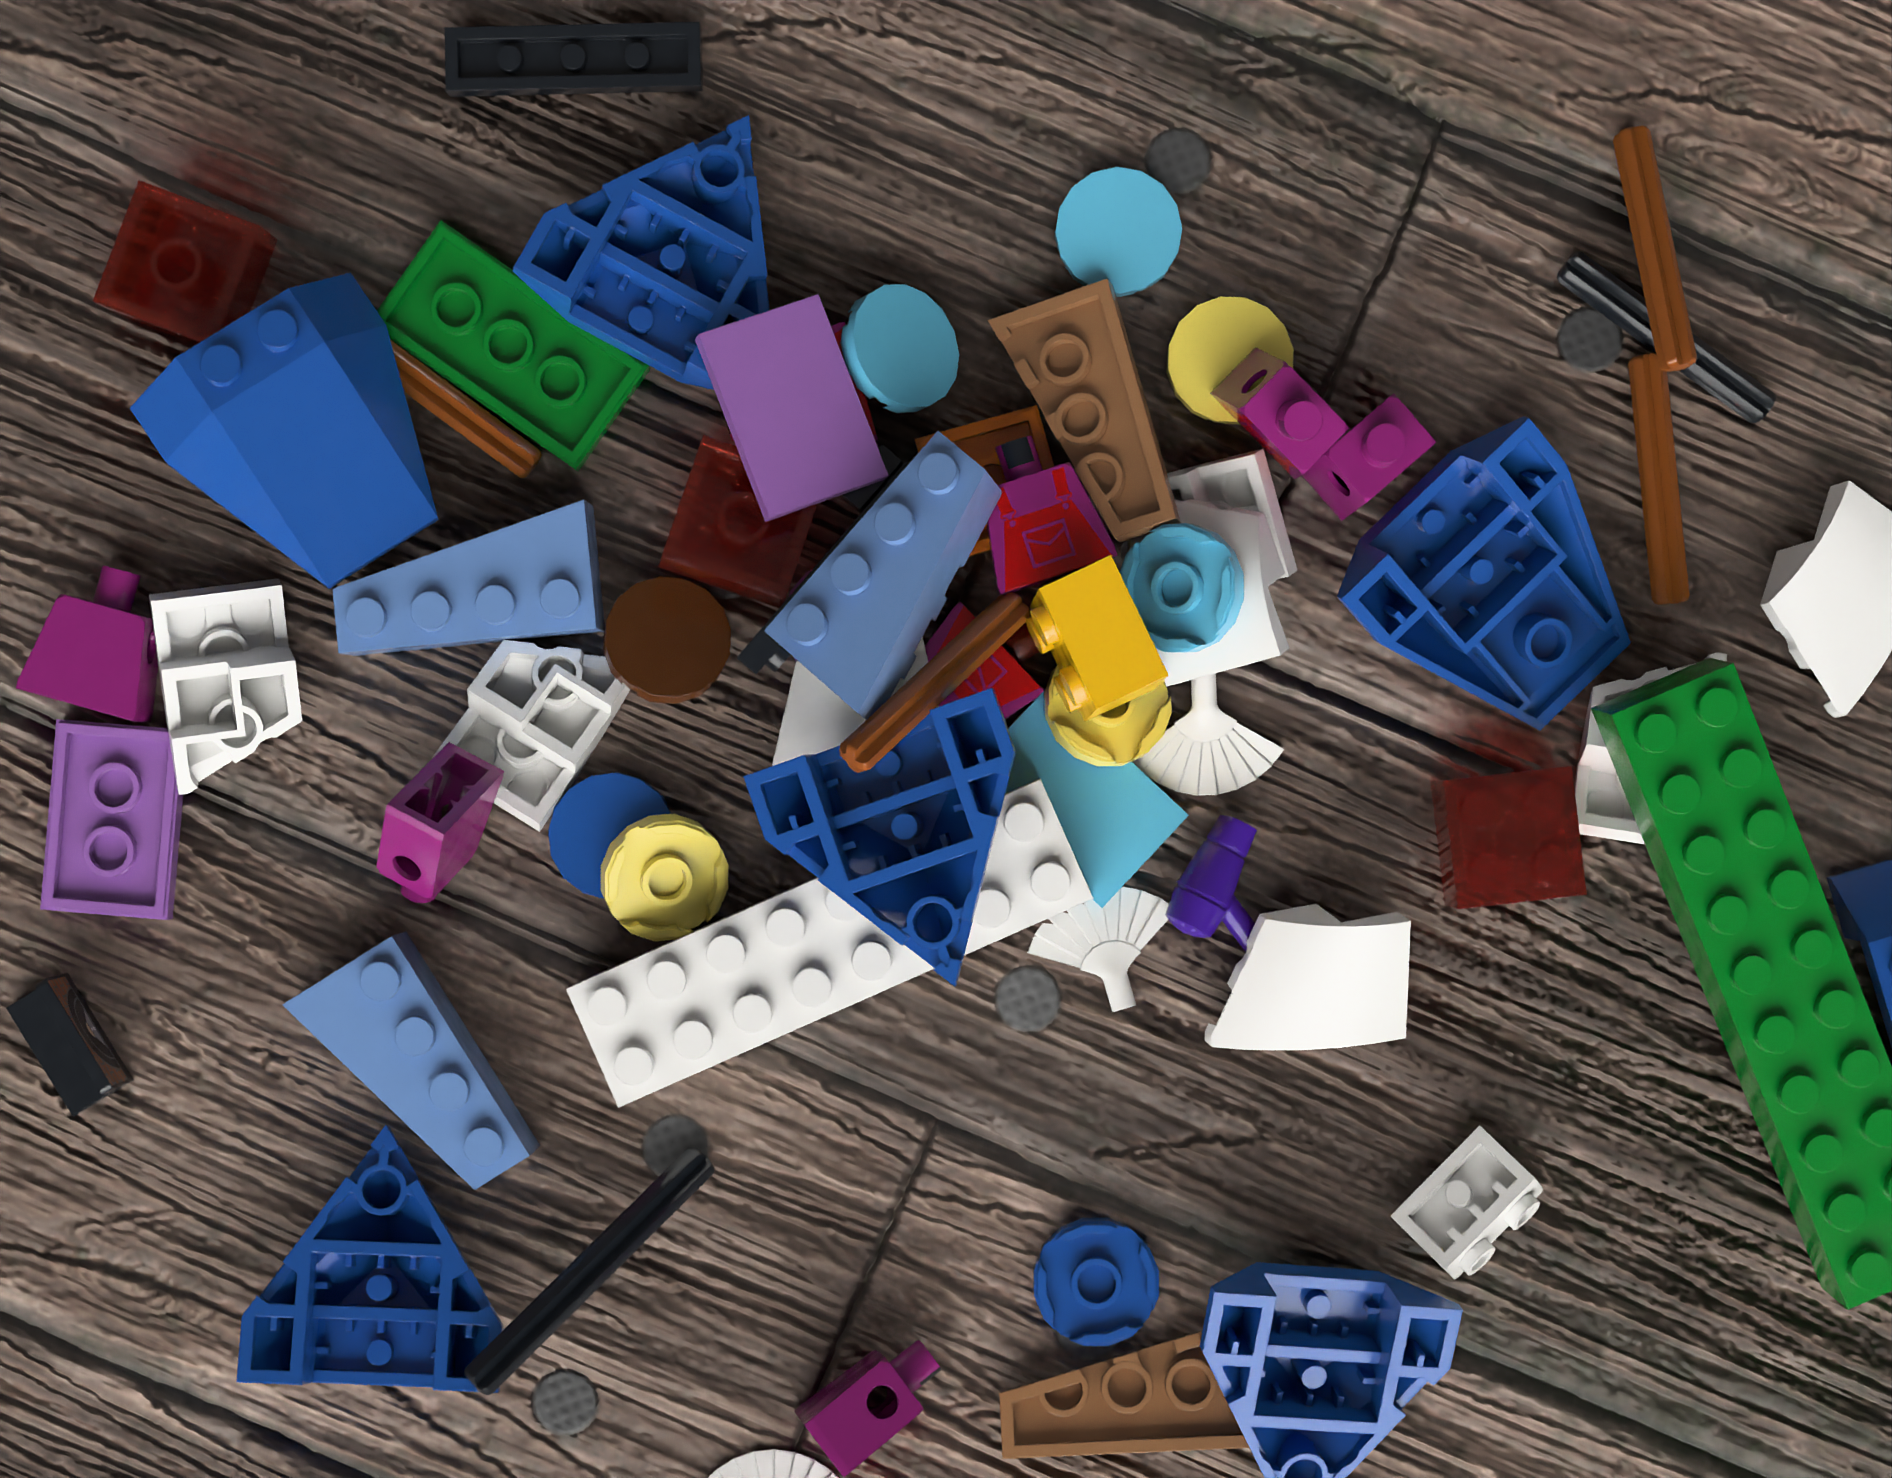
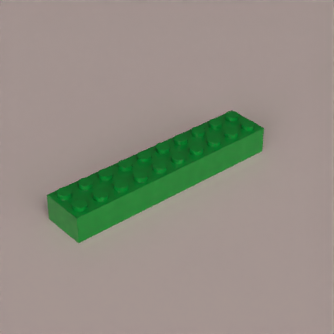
(1766, 960)

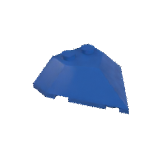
(659, 254)
(908, 833)
(371, 1292)
(1322, 1360)

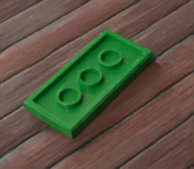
(508, 346)

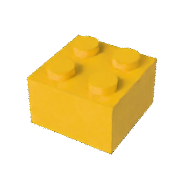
(1095, 639)

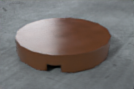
(667, 639)

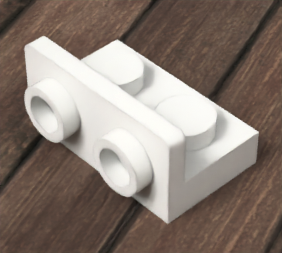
(1469, 1204)

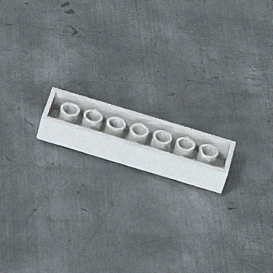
(800, 960)

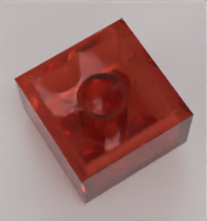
(183, 265)
(724, 536)
(1508, 837)

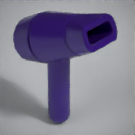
(1209, 882)

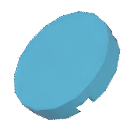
(1118, 229)
(900, 348)
(1201, 585)

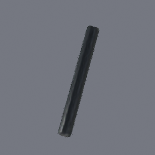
(588, 1271)

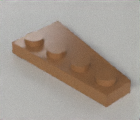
(1089, 389)
(1122, 1405)

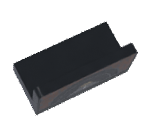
(69, 1043)

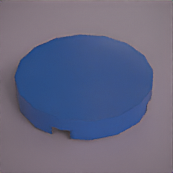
(591, 818)
(1096, 1281)

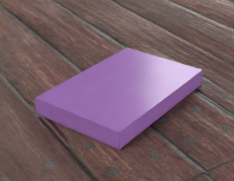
(791, 407)
(112, 821)

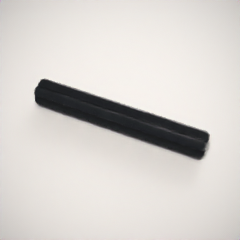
(1630, 313)

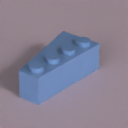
(889, 577)
(498, 587)
(417, 1056)

